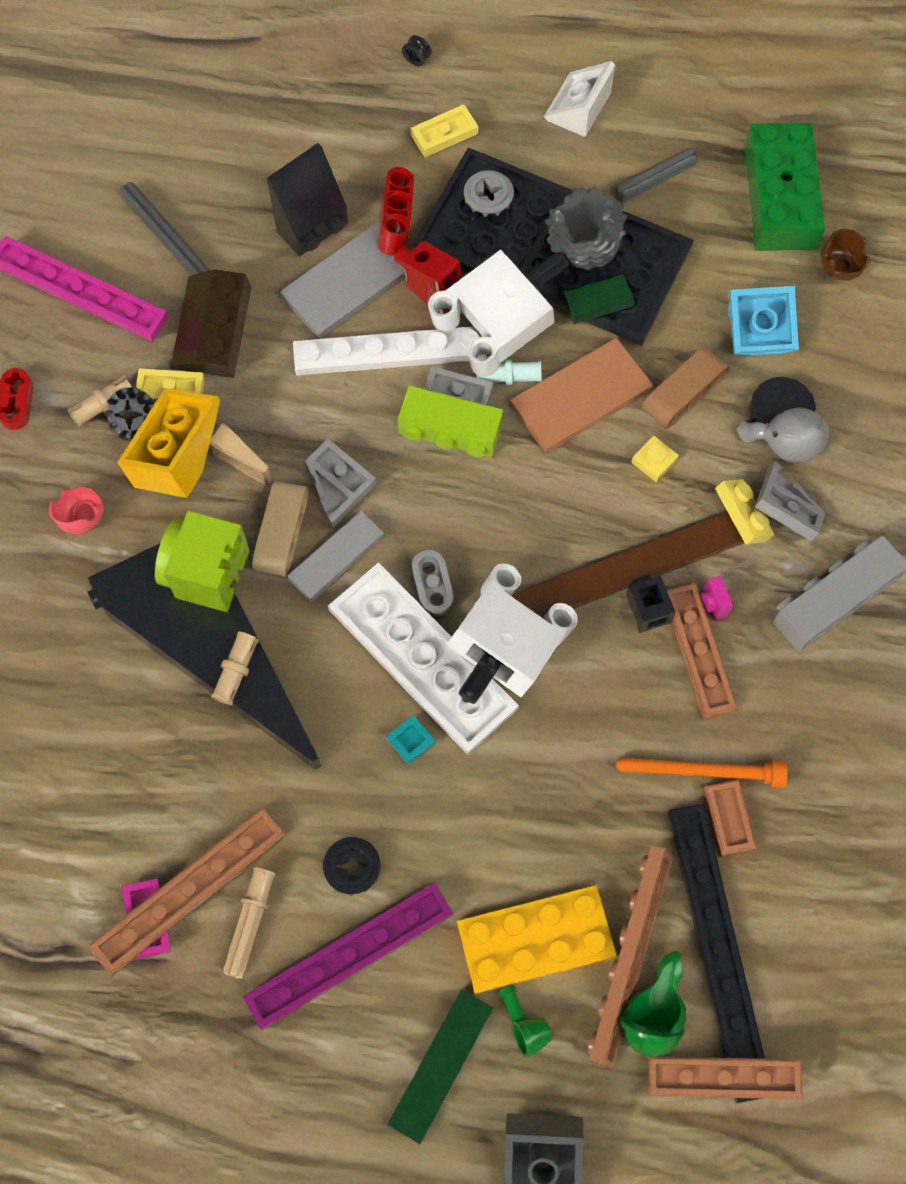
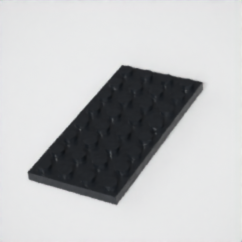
(647, 257)

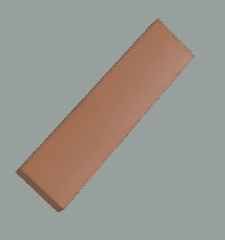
(701, 653)
(725, 1077)

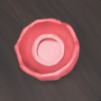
(77, 510)

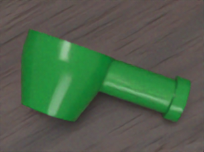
(529, 1033)

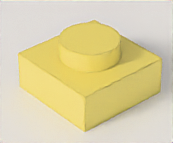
(655, 458)

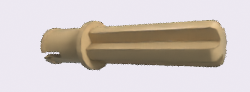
(248, 922)

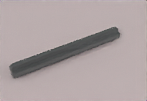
(163, 229)

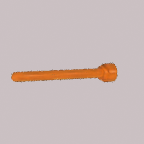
(771, 773)

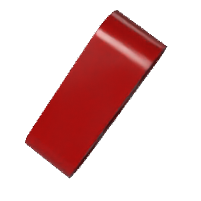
(395, 210)

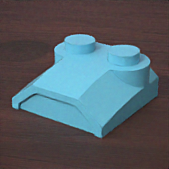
(763, 321)

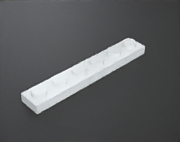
(383, 351)

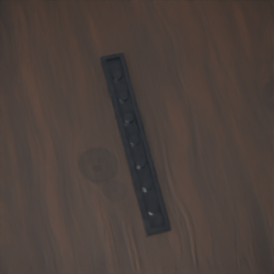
(715, 935)

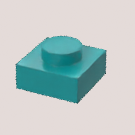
(410, 740)

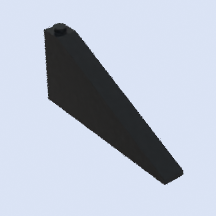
(197, 643)

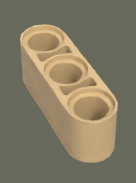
(280, 528)

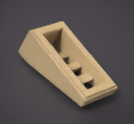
(234, 452)

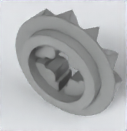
(495, 183)

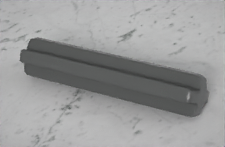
(656, 175)

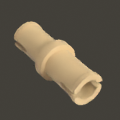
(96, 402)
(235, 668)

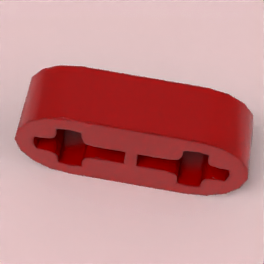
(21, 399)

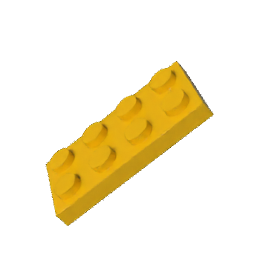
(536, 939)

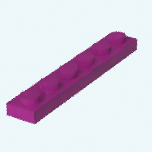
(347, 956)

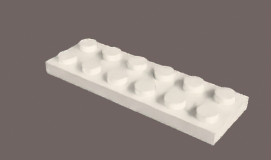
(418, 658)

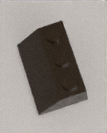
(212, 323)

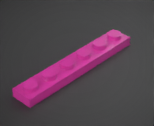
(81, 289)

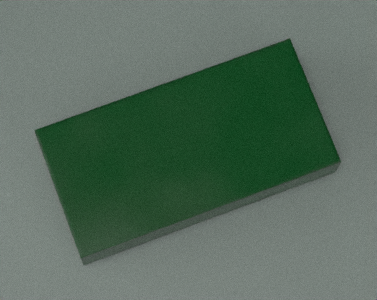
(598, 299)

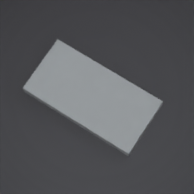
(342, 283)

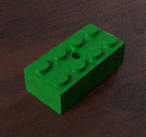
(784, 187)

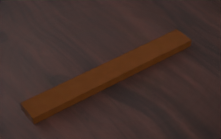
(618, 571)

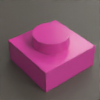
(716, 598)

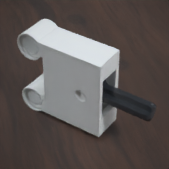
(500, 306)
(507, 637)

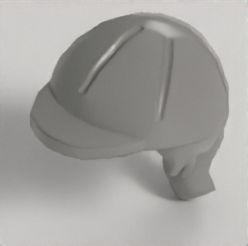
(793, 435)

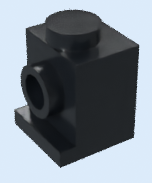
(650, 590)

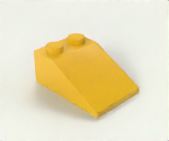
(171, 443)

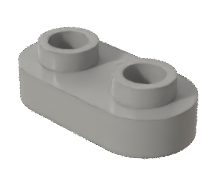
(432, 584)

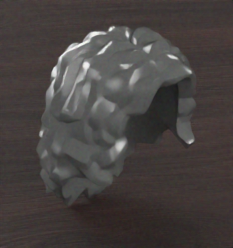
(587, 228)

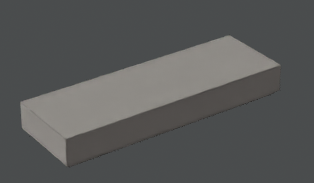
(336, 556)

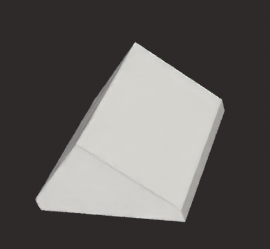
(581, 98)

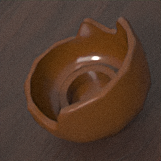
(844, 255)

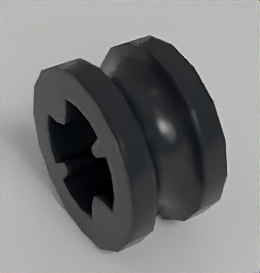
(416, 50)

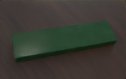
(440, 1066)

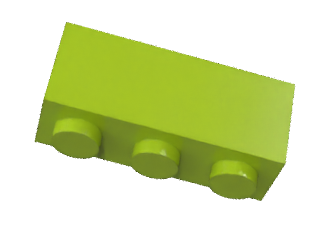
(450, 422)

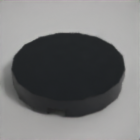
(777, 396)

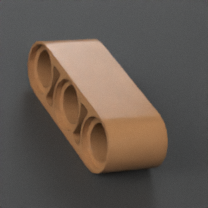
(685, 387)

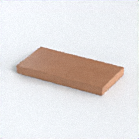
(581, 395)

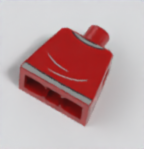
(428, 270)

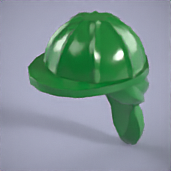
(657, 1014)

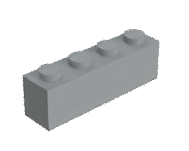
(839, 593)

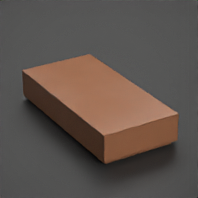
(729, 818)

